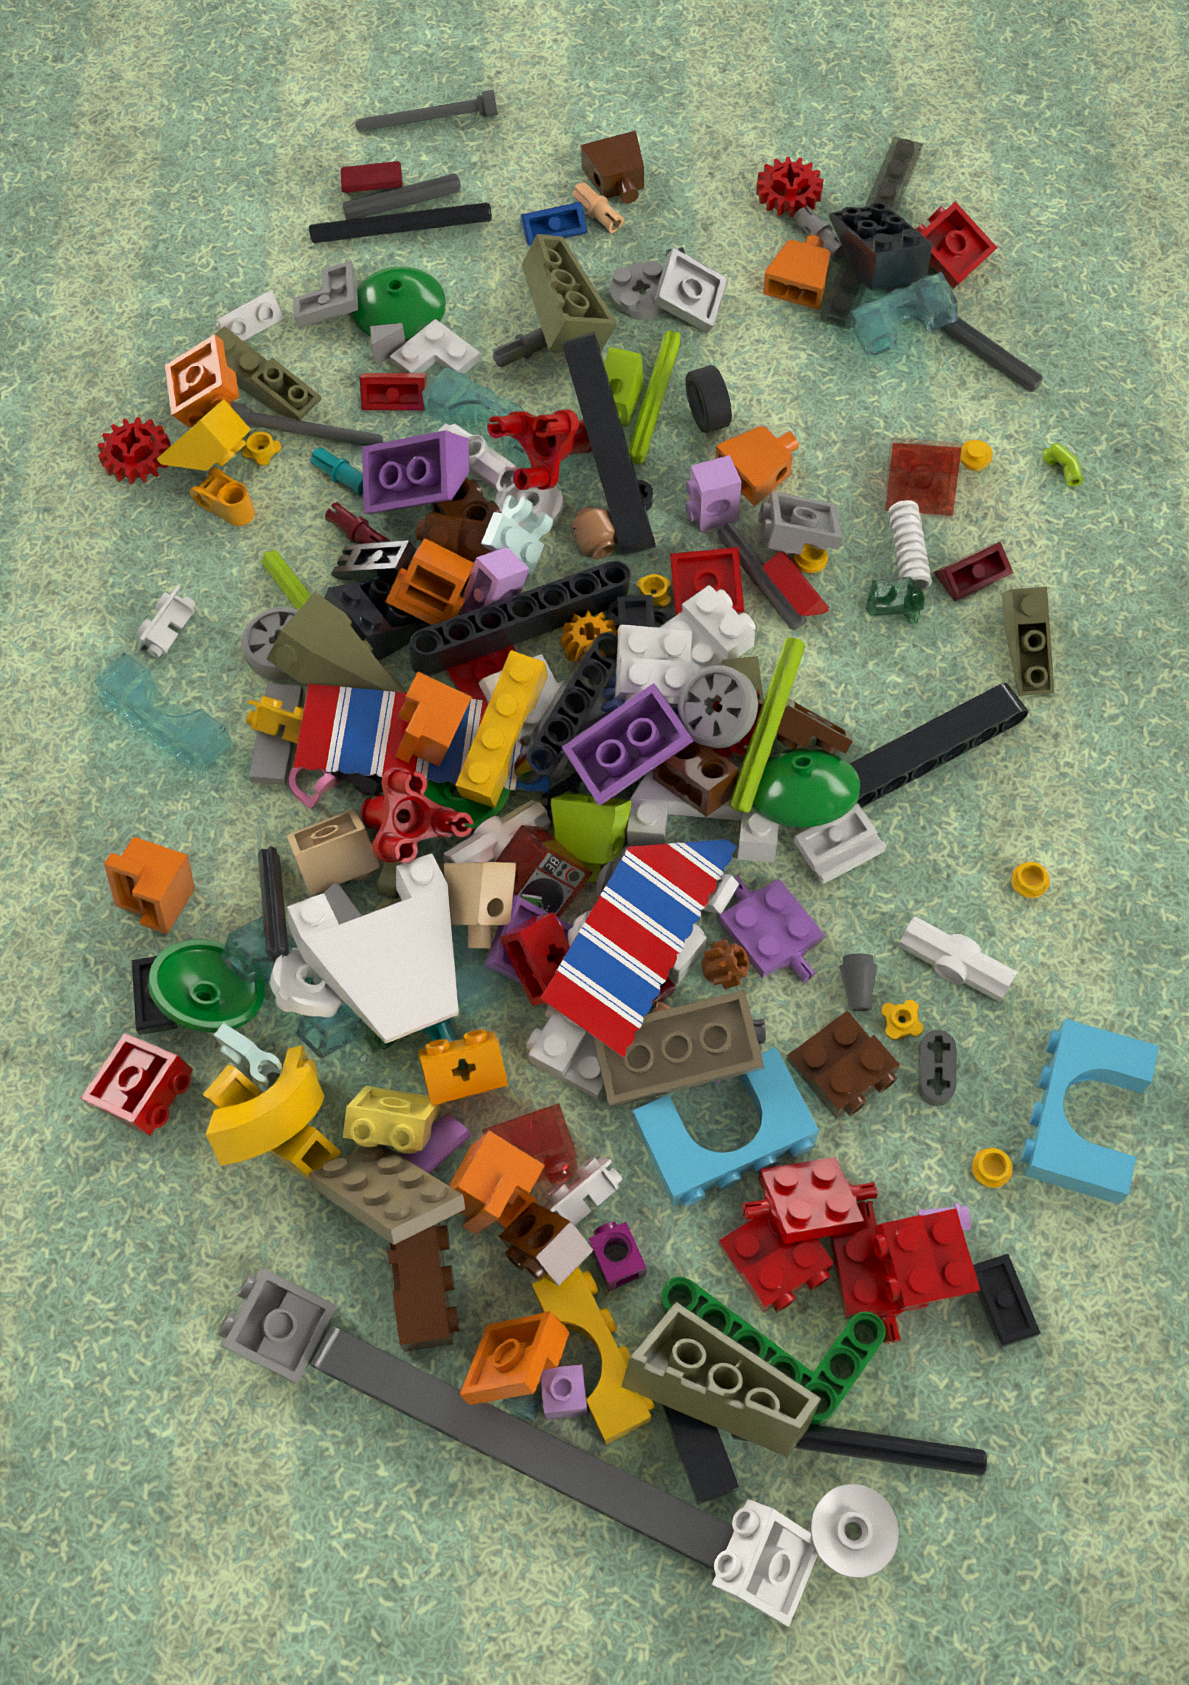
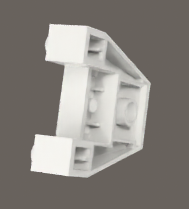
(654, 802)
(389, 963)

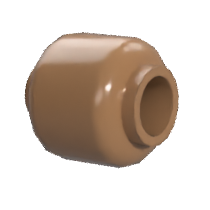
(594, 532)

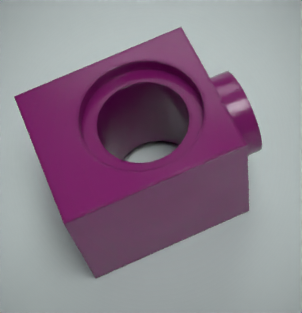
(622, 1272)

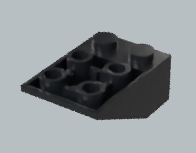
(881, 245)
(374, 619)

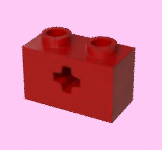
(536, 953)

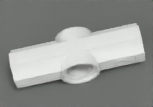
(485, 462)
(496, 833)
(957, 959)

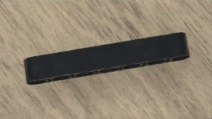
(609, 444)
(517, 618)
(937, 742)

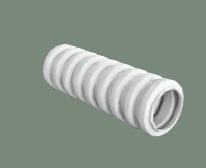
(910, 543)

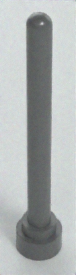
(483, 104)
(304, 427)

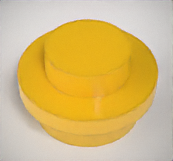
(976, 455)
(811, 559)
(1030, 880)
(992, 1167)

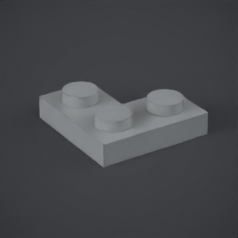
(334, 300)

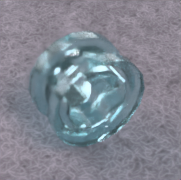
(523, 1406)

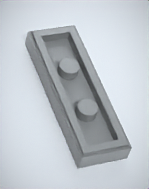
(272, 753)

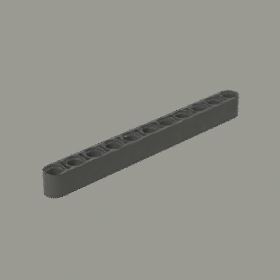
(524, 1448)

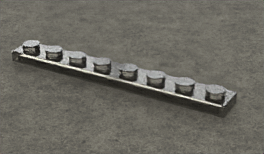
(889, 189)

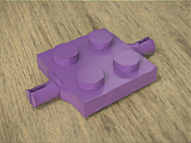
(771, 929)

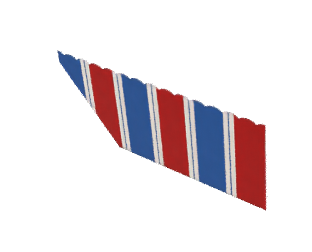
(362, 734)
(635, 937)

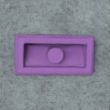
(445, 1138)

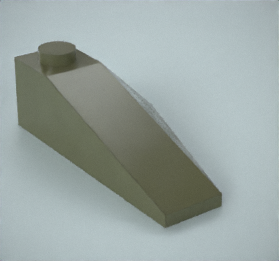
(325, 650)

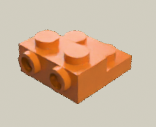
(200, 381)
(514, 1357)

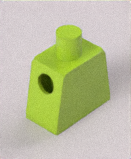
(626, 381)
(589, 830)

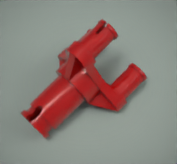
(545, 441)
(408, 816)

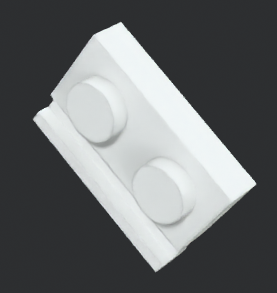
(840, 844)

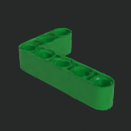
(821, 1380)

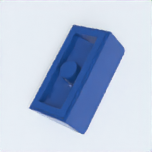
(556, 221)

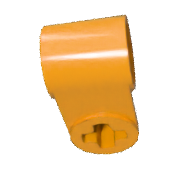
(224, 498)

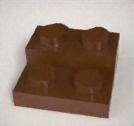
(455, 534)
(801, 724)
(844, 1065)

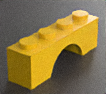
(496, 737)
(611, 1406)

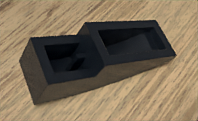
(702, 1456)

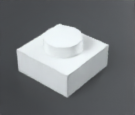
(722, 895)

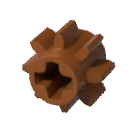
(725, 964)

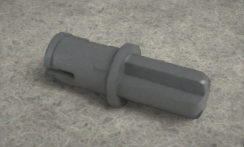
(520, 347)

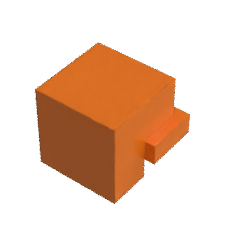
(431, 584)
(433, 718)
(150, 882)
(492, 1178)

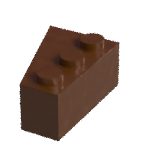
(423, 1289)

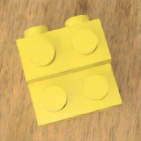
(390, 1119)

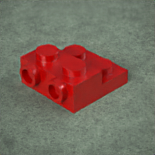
(956, 243)
(138, 1084)
(925, 1259)
(772, 1268)

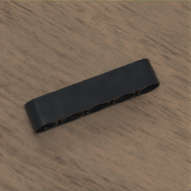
(559, 718)

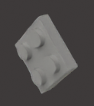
(690, 290)

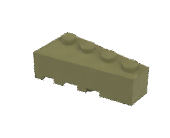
(564, 294)

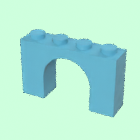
(1056, 1150)
(691, 1170)

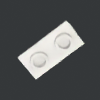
(252, 316)
(171, 611)
(592, 1181)

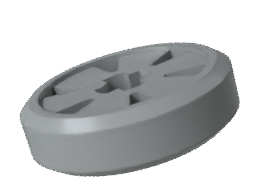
(260, 637)
(732, 691)

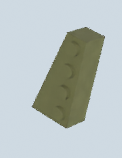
(719, 1382)

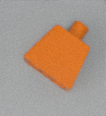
(799, 272)
(759, 460)

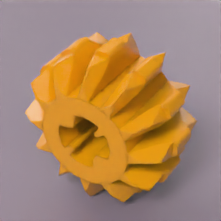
(583, 632)

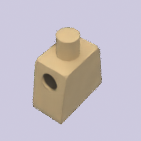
(480, 897)

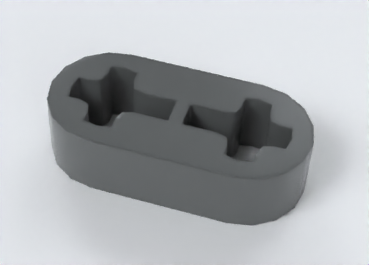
(928, 1067)

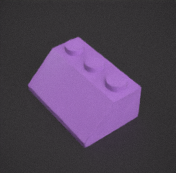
(413, 471)
(627, 744)

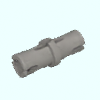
(813, 225)

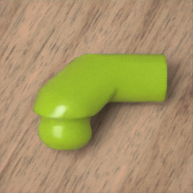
(1067, 460)

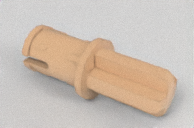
(597, 207)

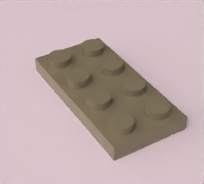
(683, 1050)
(386, 1192)

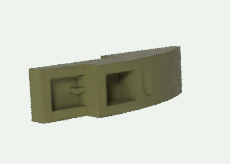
(267, 379)

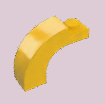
(270, 1118)
(302, 1152)

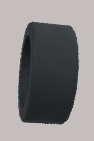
(708, 398)

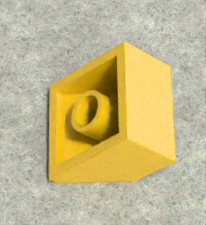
(208, 441)

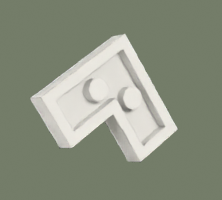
(434, 345)

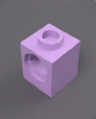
(564, 1392)

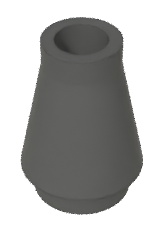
(858, 979)

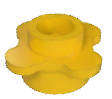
(261, 440)
(657, 583)
(894, 1027)

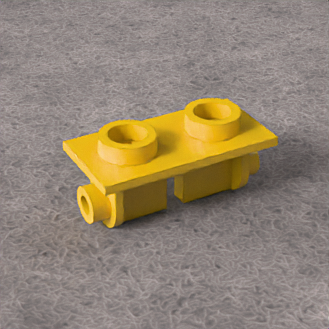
(270, 715)

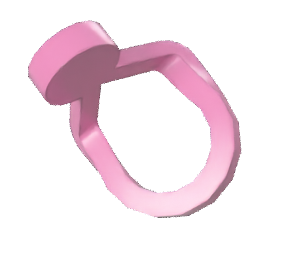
(322, 786)

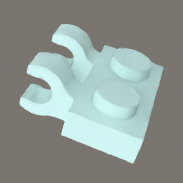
(523, 542)
(247, 1056)

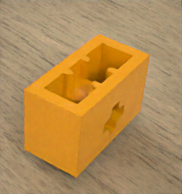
(482, 1072)

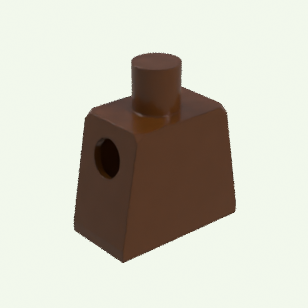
(615, 166)

